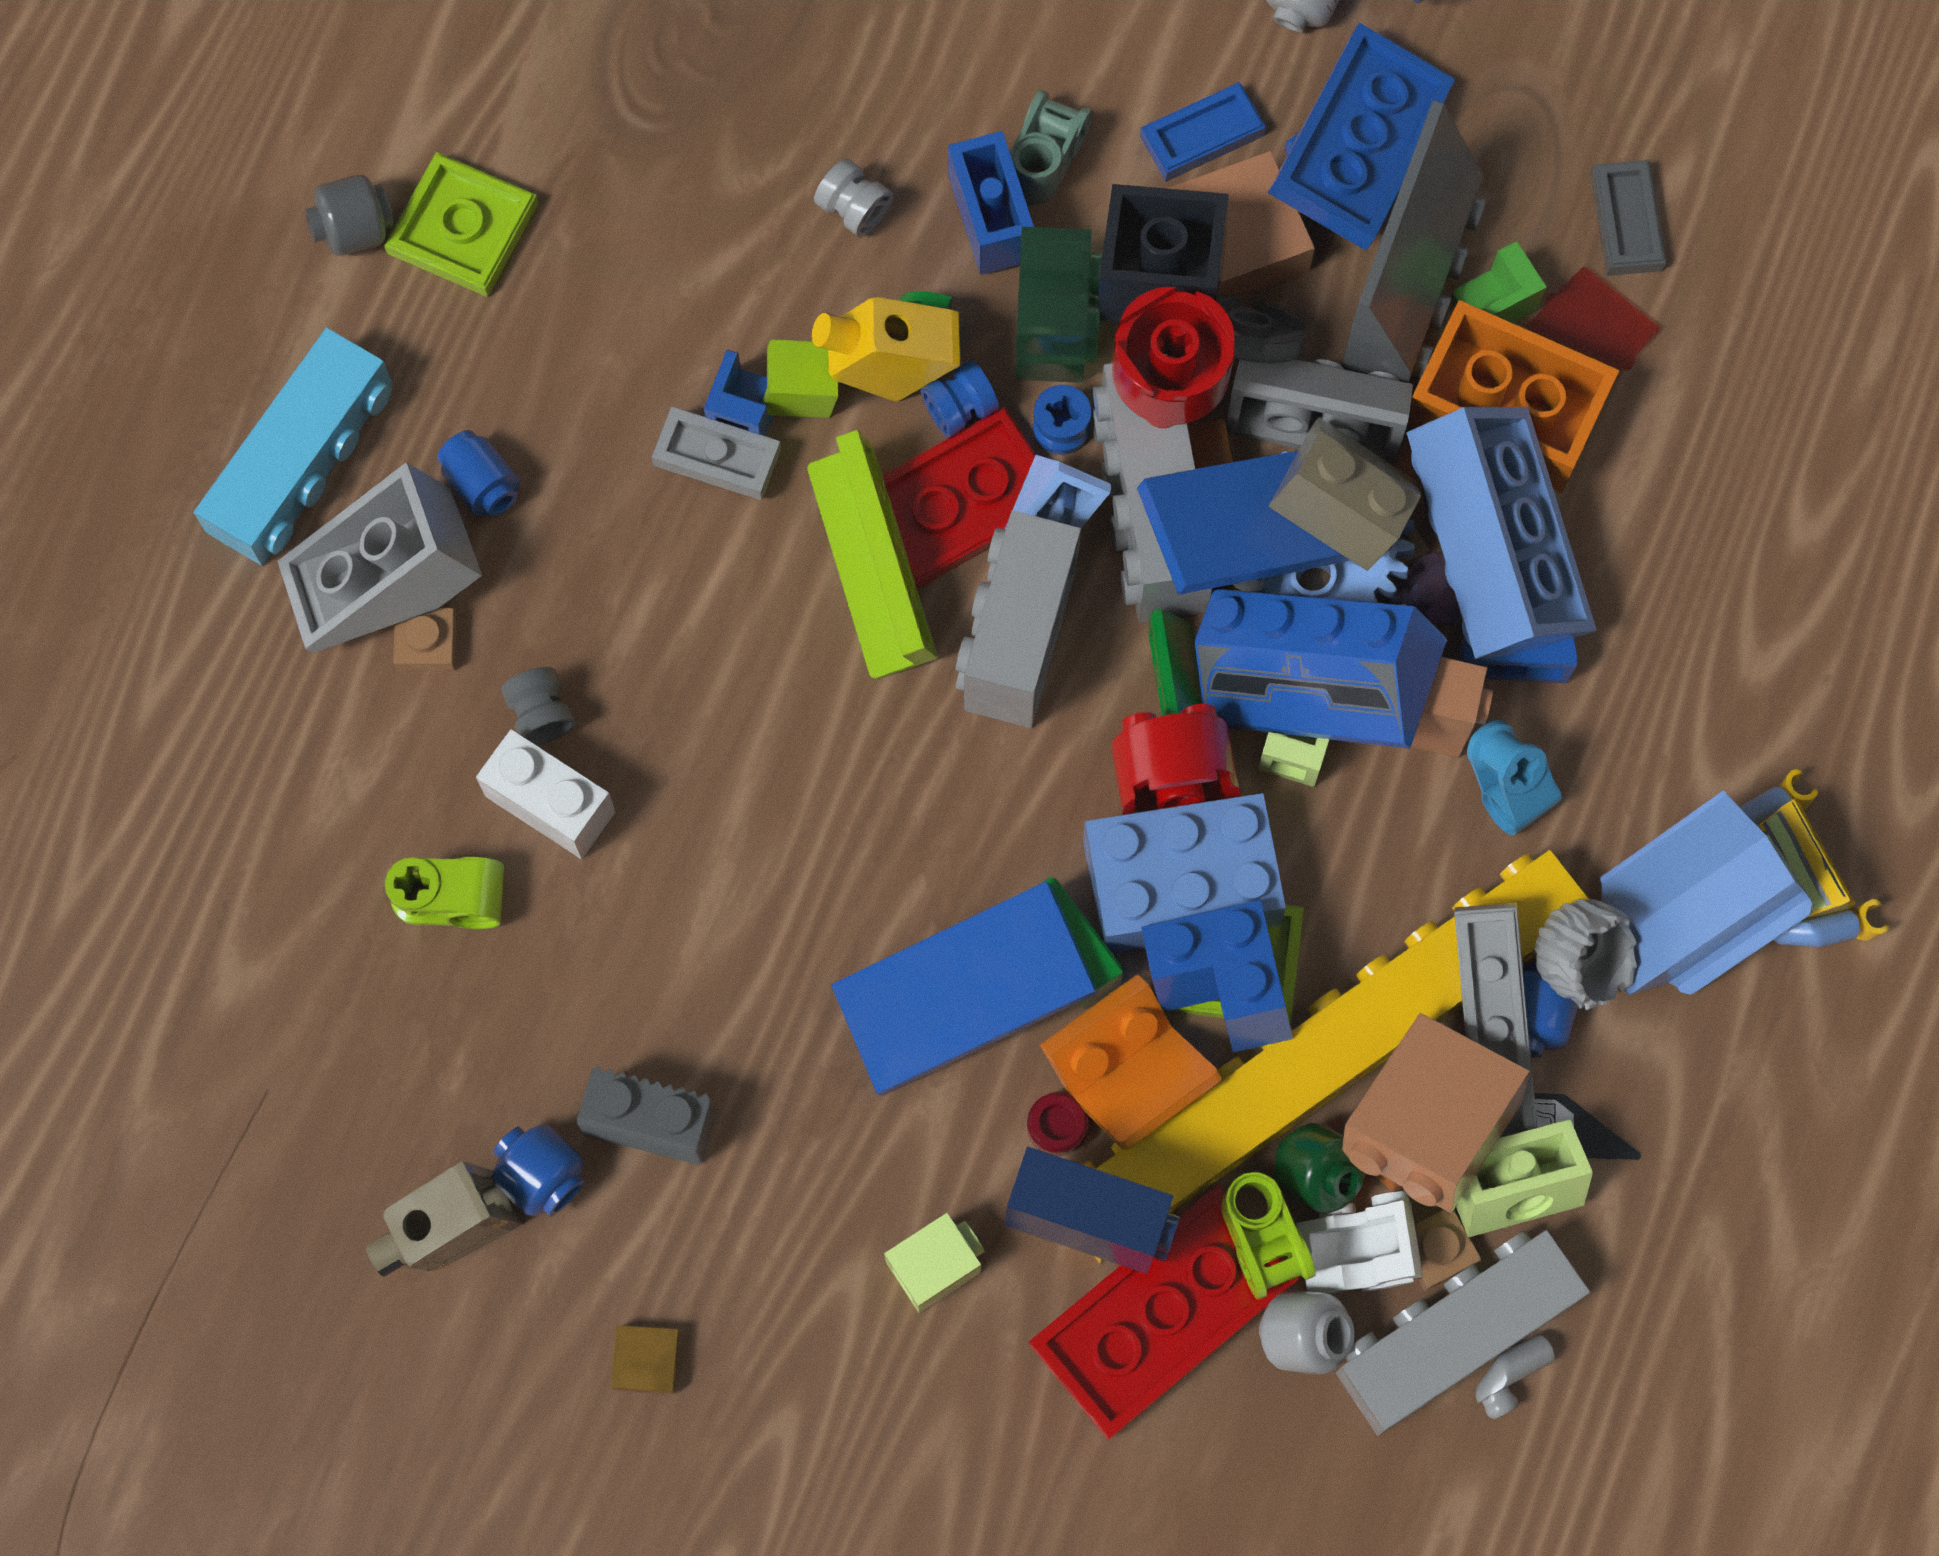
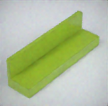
(871, 558)

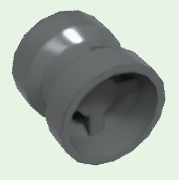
(537, 705)

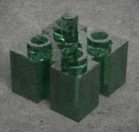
(1057, 304)

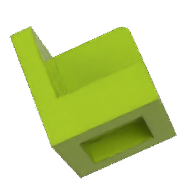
(799, 380)

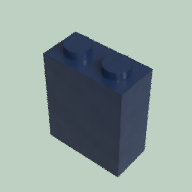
(1091, 1211)

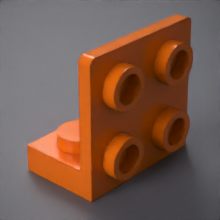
(1128, 1064)

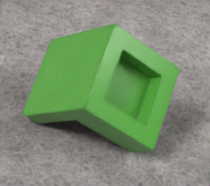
(1507, 290)

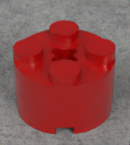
(1199, 359)
(1174, 760)

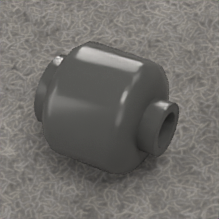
(349, 215)

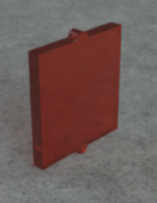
(1594, 322)

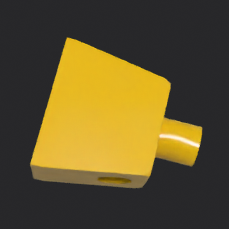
(889, 346)

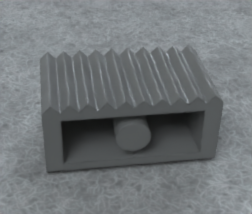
(646, 1116)

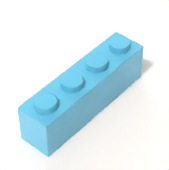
(295, 447)

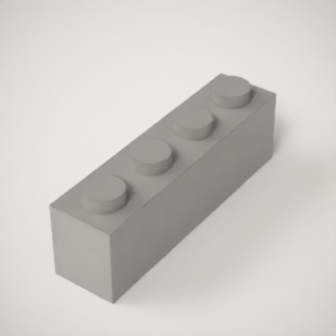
(1460, 1332)

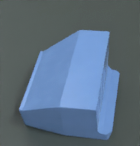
(1704, 897)

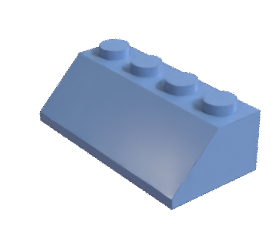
(1500, 530)

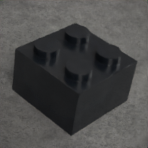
(1159, 242)

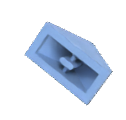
(1060, 493)

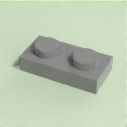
(716, 453)

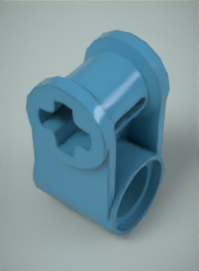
(1511, 777)

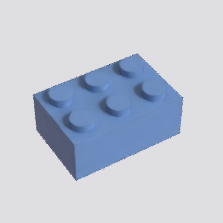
(1180, 865)

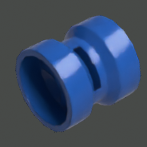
(957, 400)

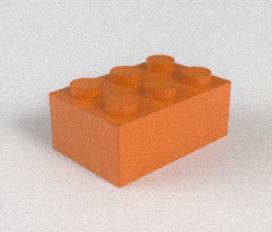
(1504, 365)

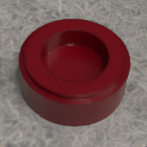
(1057, 1124)

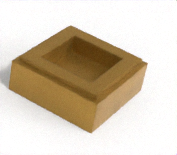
(645, 1359)

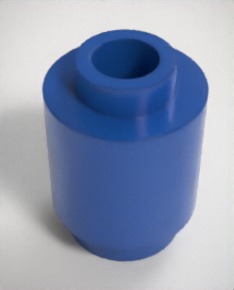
(478, 474)

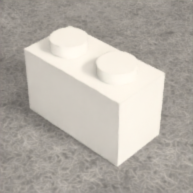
(546, 794)

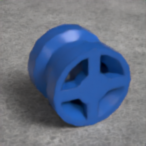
(1062, 434)

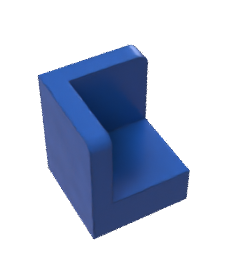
(738, 397)

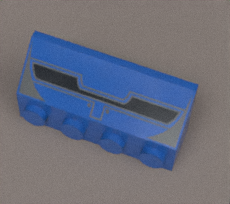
(1317, 666)

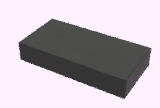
(1627, 218)

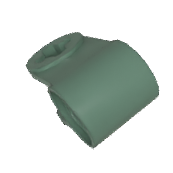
(1049, 140)

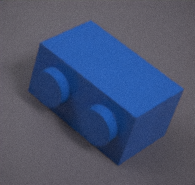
(989, 200)

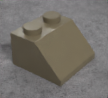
(1346, 495)

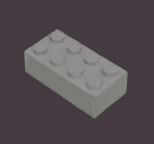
(1131, 453)

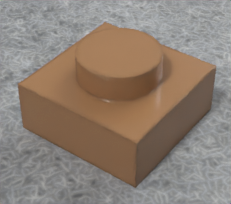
(426, 642)
(1443, 1248)

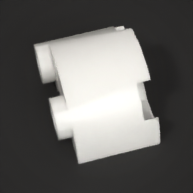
(1363, 1248)

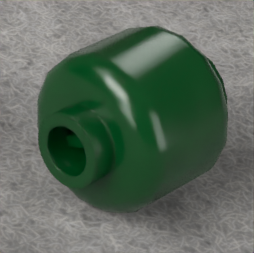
(1316, 1169)

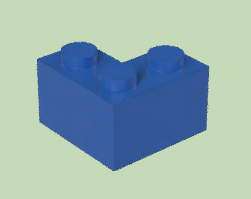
(1223, 958)

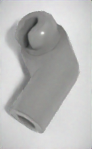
(1507, 1370)

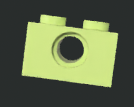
(1527, 1179)

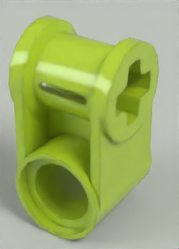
(456, 891)
(1266, 1238)

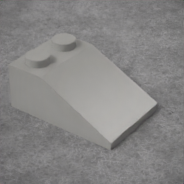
(380, 561)

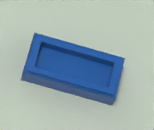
(1202, 131)

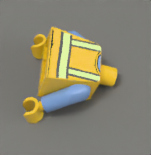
(1784, 822)

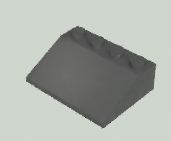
(1417, 254)

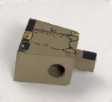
(443, 1221)

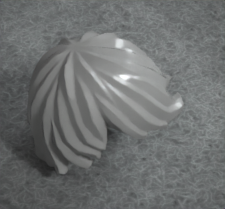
(1586, 952)

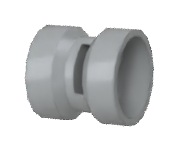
(856, 200)

